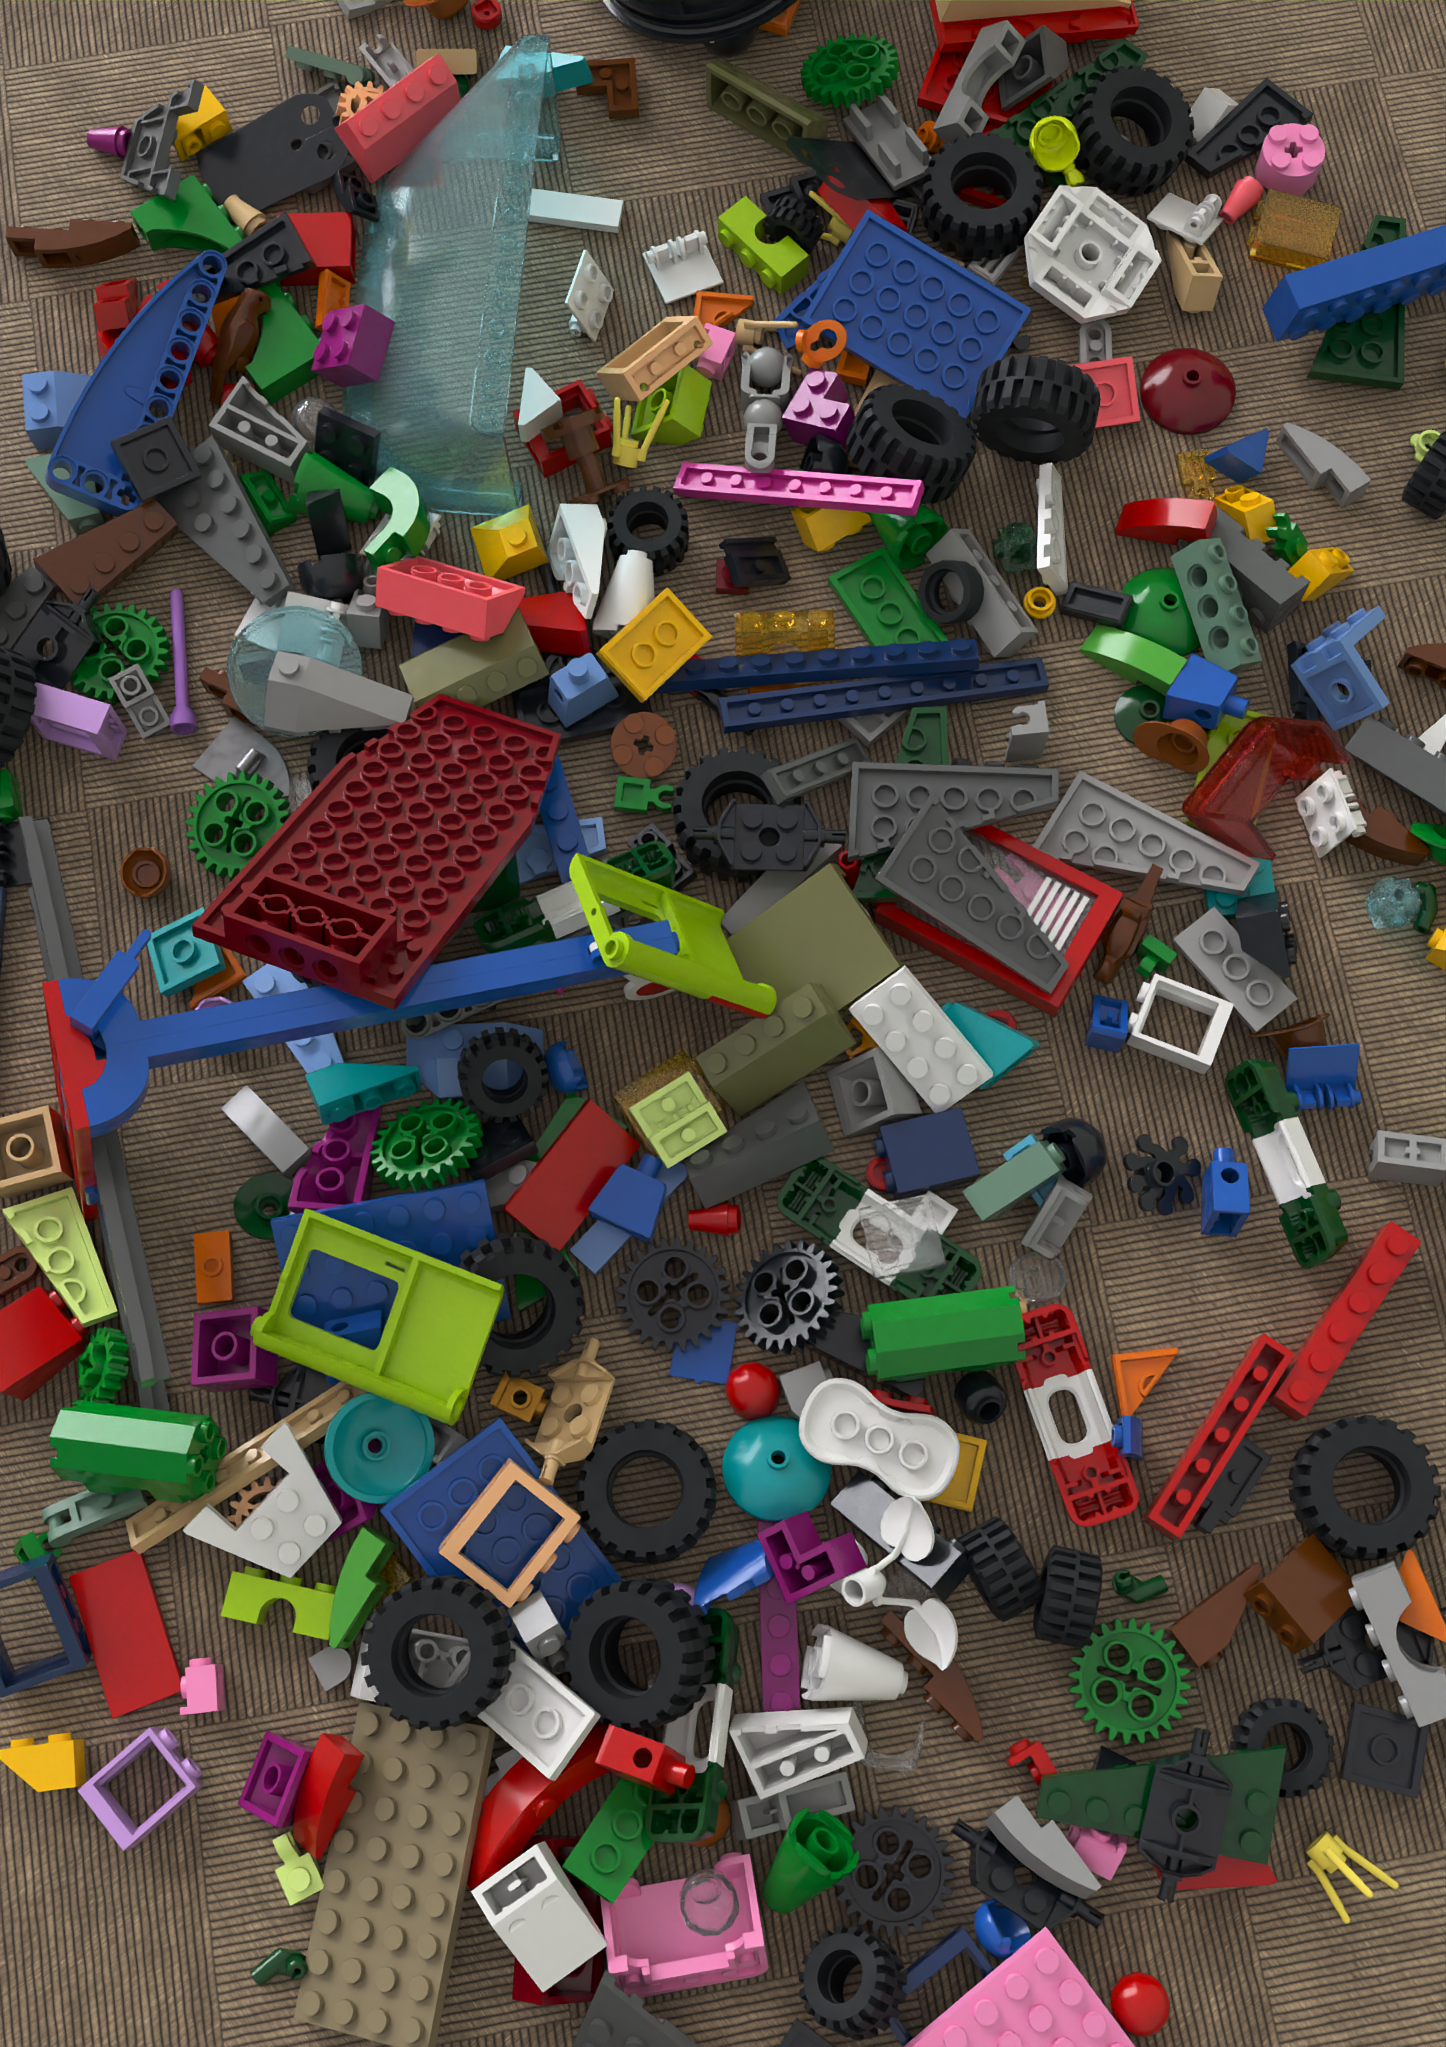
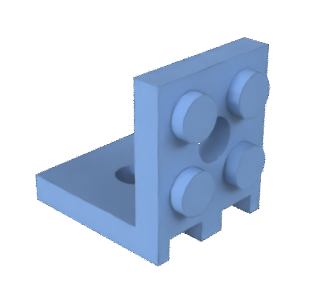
(1335, 660)

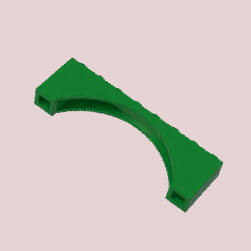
(198, 224)

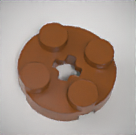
(626, 753)

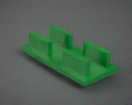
(613, 1842)

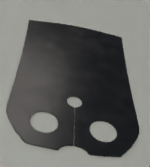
(259, 156)
(855, 168)

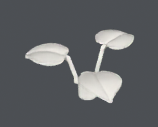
(928, 1626)

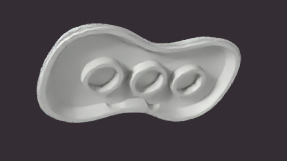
(905, 1450)

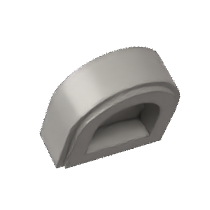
(332, 1666)

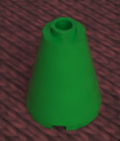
(320, 475)
(909, 536)
(809, 1861)

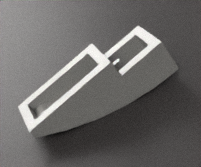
(1323, 464)
(267, 1131)
(760, 1817)
(1042, 1849)

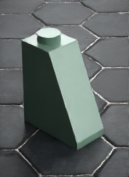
(77, 514)
(1016, 1180)

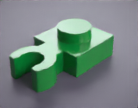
(1289, 539)
(636, 795)

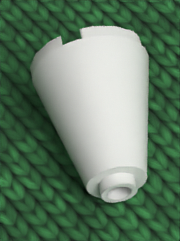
(626, 595)
(849, 1670)

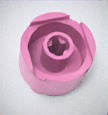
(1290, 158)

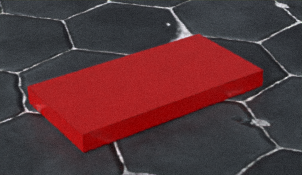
(570, 1175)
(127, 1633)

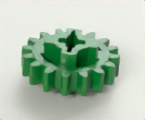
(102, 1366)

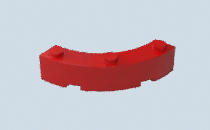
(524, 1802)

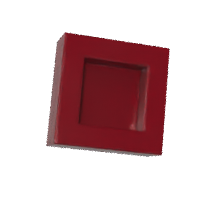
(724, 583)

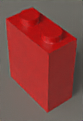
(330, 242)

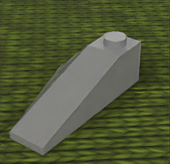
(321, 697)

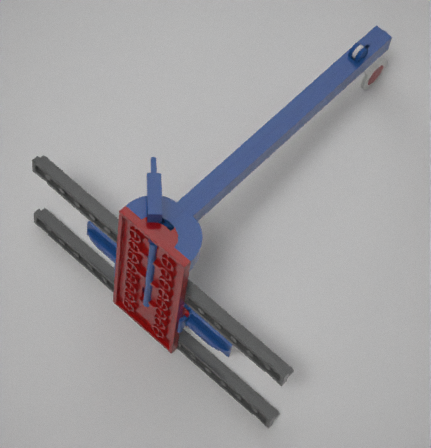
(106, 1056)

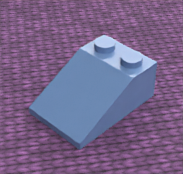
(48, 404)

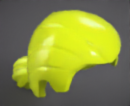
(1055, 147)

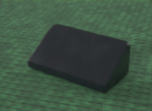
(328, 522)

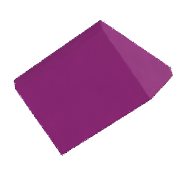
(275, 1779)

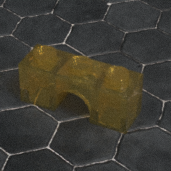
(763, 630)

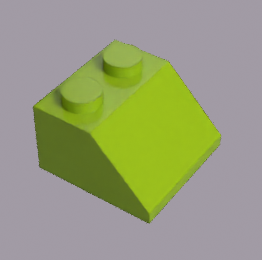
(685, 415)

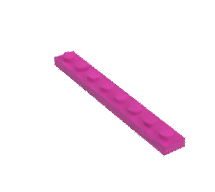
(800, 488)

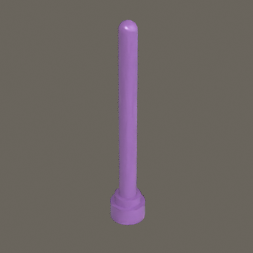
(182, 719)

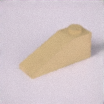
(1193, 274)

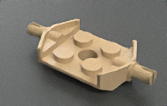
(577, 1388)

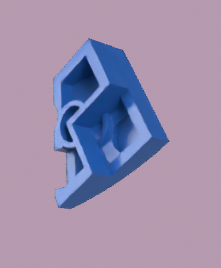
(732, 1574)

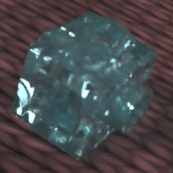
(1392, 903)

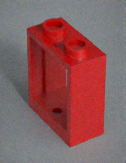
(571, 397)

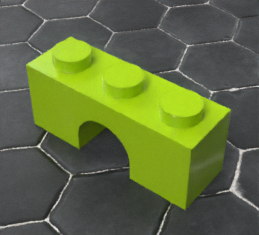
(777, 264)
(252, 1595)

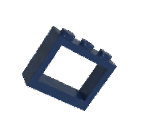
(65, 1618)
(932, 1962)

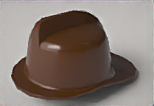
(1301, 1034)

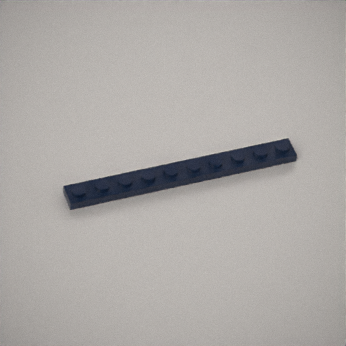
(823, 665)
(881, 695)

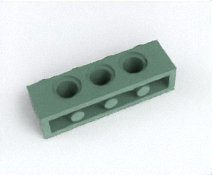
(1216, 605)

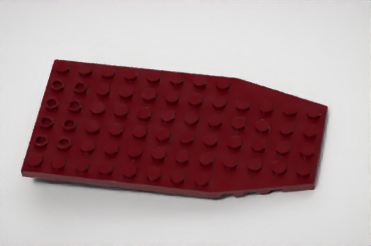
(389, 851)

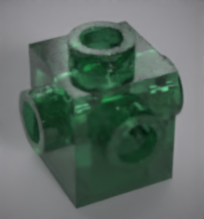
(1021, 556)

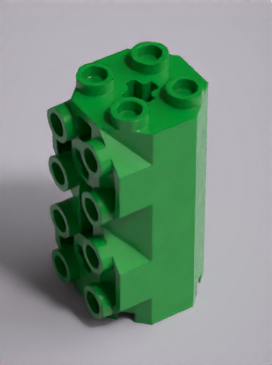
(943, 1334)
(137, 1448)

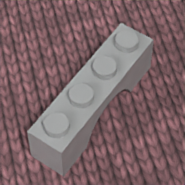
(991, 56)
(1384, 1599)

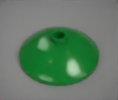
(1154, 619)

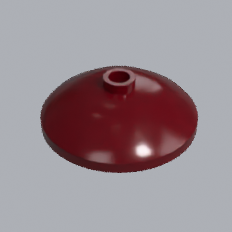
(1184, 404)

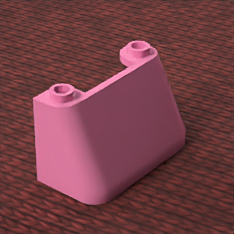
(658, 1953)

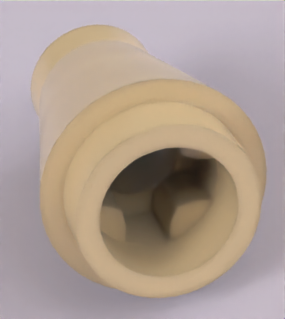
(244, 215)

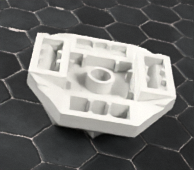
(1113, 239)

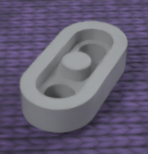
(1095, 350)

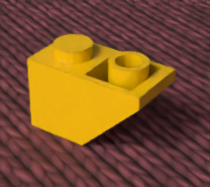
(201, 127)
(1248, 509)
(824, 527)
(1323, 569)
(48, 1765)

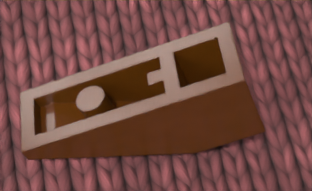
(1212, 1622)

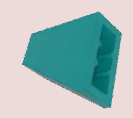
(994, 1041)

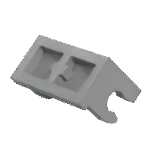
(386, 61)
(1029, 739)
(1408, 1158)
(1056, 1217)

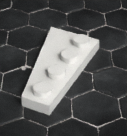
(1051, 533)

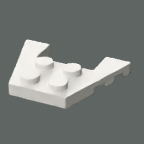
(288, 1520)

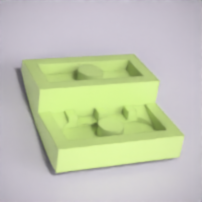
(677, 1119)

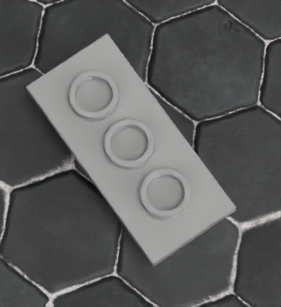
(888, 142)
(1240, 979)

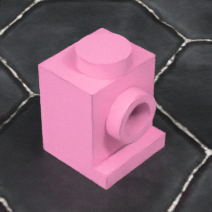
(716, 359)
(203, 1687)
(1098, 1849)

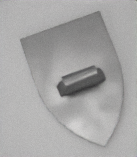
(243, 749)

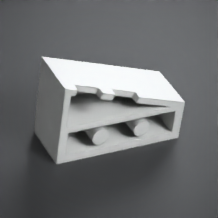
(796, 1745)

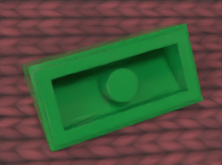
(267, 501)

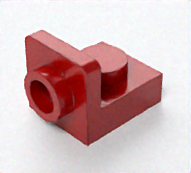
(1037, 1755)

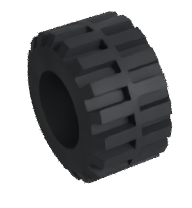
(1428, 483)
(649, 508)
(508, 1101)
(1001, 1569)
(1070, 1597)
(1310, 1730)
(878, 1992)

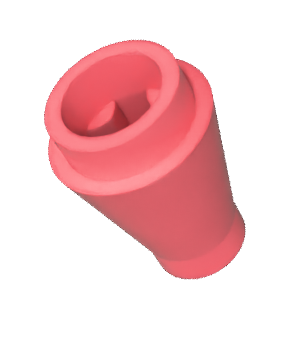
(1241, 199)

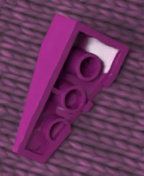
(339, 1165)

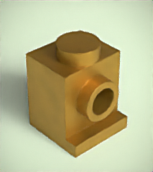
(529, 1411)

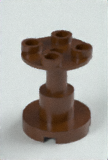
(580, 445)

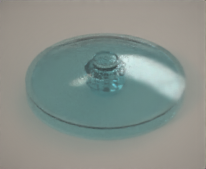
(292, 631)

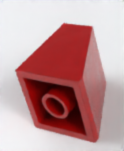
(37, 1341)

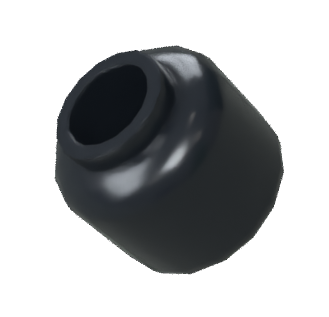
(980, 1397)

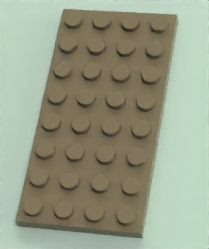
(396, 1881)

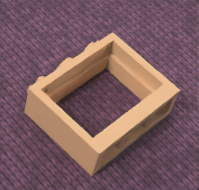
(654, 358)
(478, 1511)

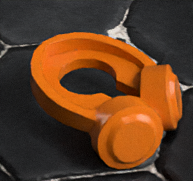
(805, 338)

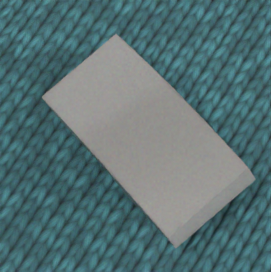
(140, 701)

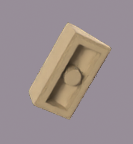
(458, 60)

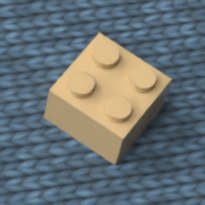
(32, 1152)

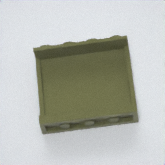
(817, 938)

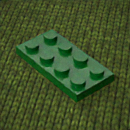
(883, 602)

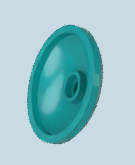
(402, 1453)
(771, 1489)

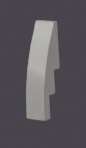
(771, 888)

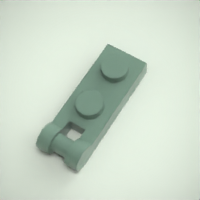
(332, 67)
(89, 1512)

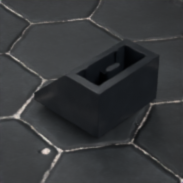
(1264, 930)

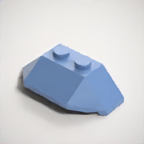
(440, 1052)

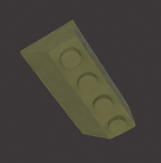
(761, 108)
(476, 669)
(776, 1050)

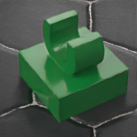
(1154, 955)
(31, 1547)

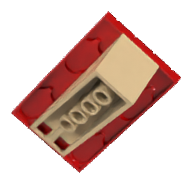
(1074, 21)

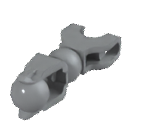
(764, 411)

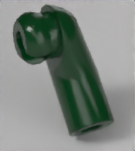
(1428, 908)
(1137, 1590)
(280, 1961)

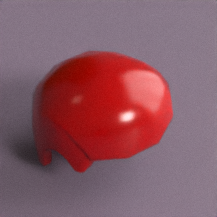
(753, 1390)
(1140, 2004)

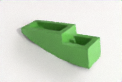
(1133, 657)
(359, 1585)

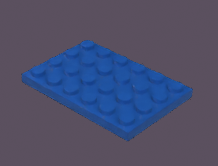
(916, 313)
(430, 1221)
(509, 1533)

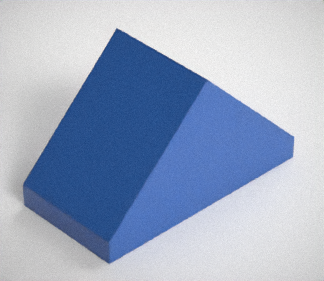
(1242, 458)
(1107, 1023)

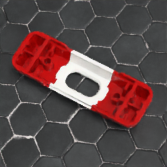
(1088, 1473)

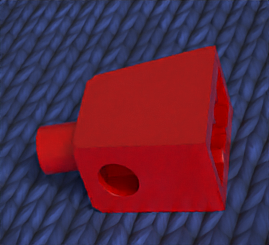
(644, 1761)

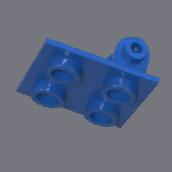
(1324, 1076)

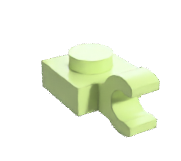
(300, 1873)

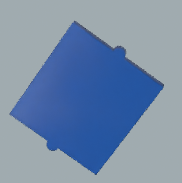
(710, 1361)

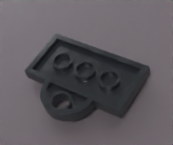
(533, 705)

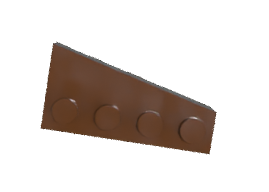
(107, 552)

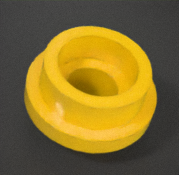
(1042, 595)

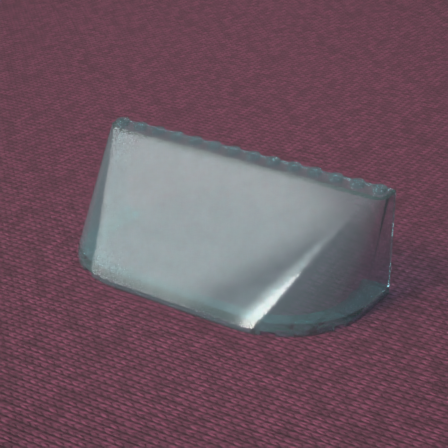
(451, 279)

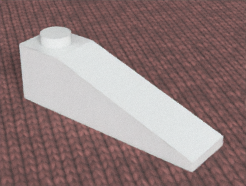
(577, 552)

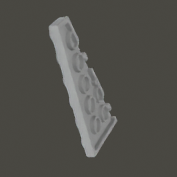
(1121, 835)

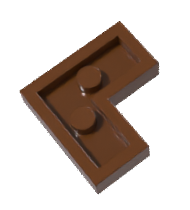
(618, 81)

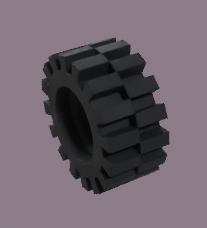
(795, 221)

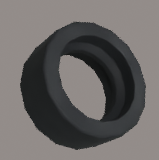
(972, 591)

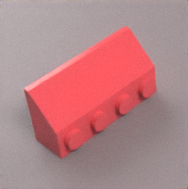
(399, 118)
(447, 597)

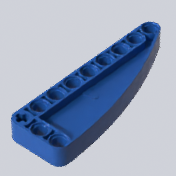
(130, 384)

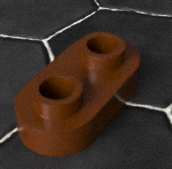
(10, 1275)

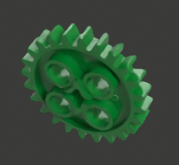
(850, 70)
(139, 634)
(212, 817)
(426, 1144)
(1118, 1712)

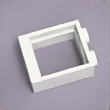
(1192, 998)

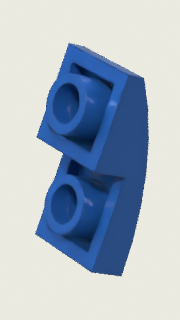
(1128, 1438)

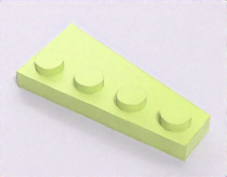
(63, 1248)

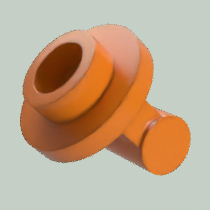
(929, 137)

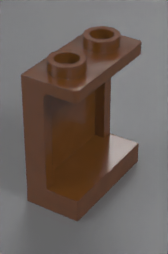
(1302, 1594)

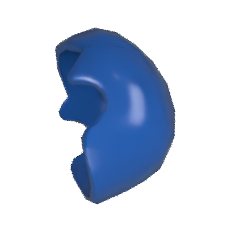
(564, 1069)
(1000, 1930)

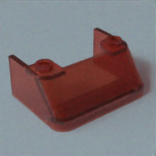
(1253, 772)

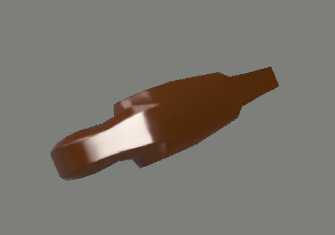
(238, 338)
(1128, 928)

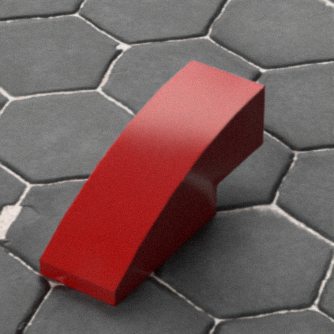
(116, 303)
(1167, 520)
(325, 1792)

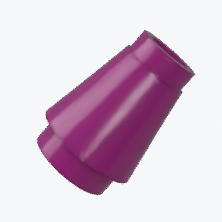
(109, 140)

